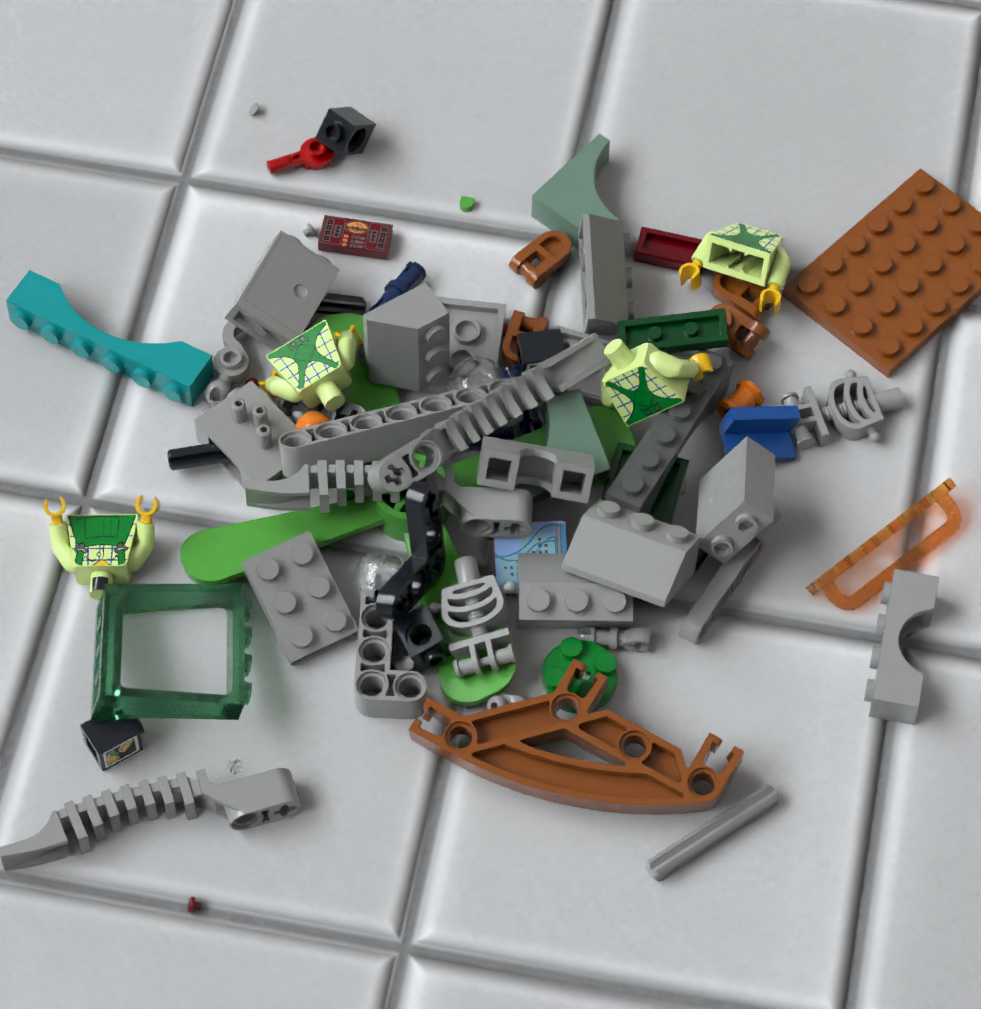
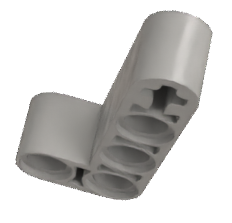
(379, 675)

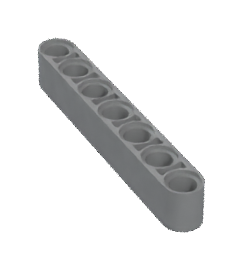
(376, 432)

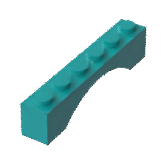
(170, 368)

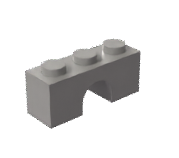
(560, 471)

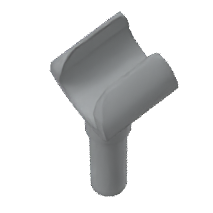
(405, 661)

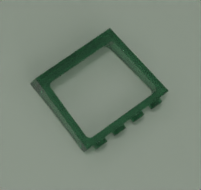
(117, 702)

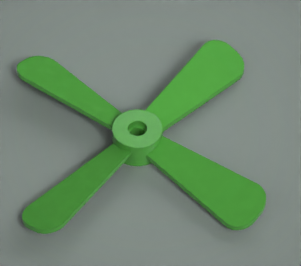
(217, 553)

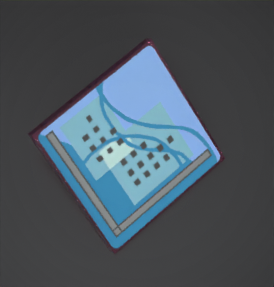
(545, 537)

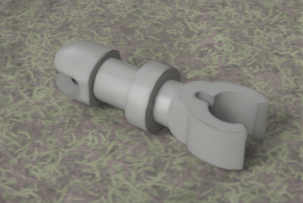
(632, 639)

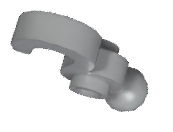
(229, 364)

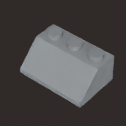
(604, 274)
(408, 341)
(632, 552)
(566, 601)

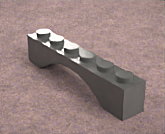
(657, 451)

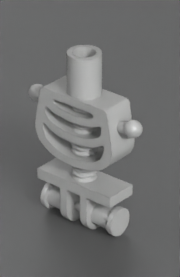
(861, 415)
(486, 608)

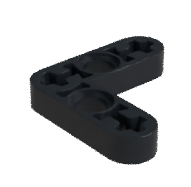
(426, 558)

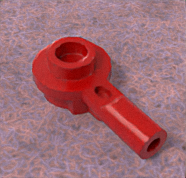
(311, 156)

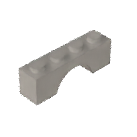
(897, 684)

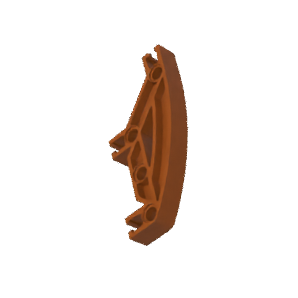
(505, 754)

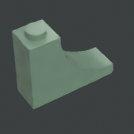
(573, 191)
(571, 429)

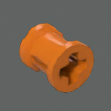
(745, 395)

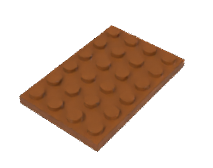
(896, 274)

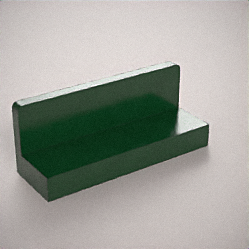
(677, 331)

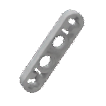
(719, 592)

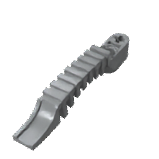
(488, 413)
(480, 509)
(243, 802)

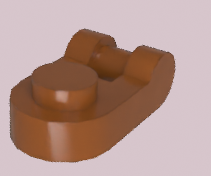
(551, 249)
(733, 292)
(738, 321)
(517, 324)

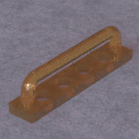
(905, 562)

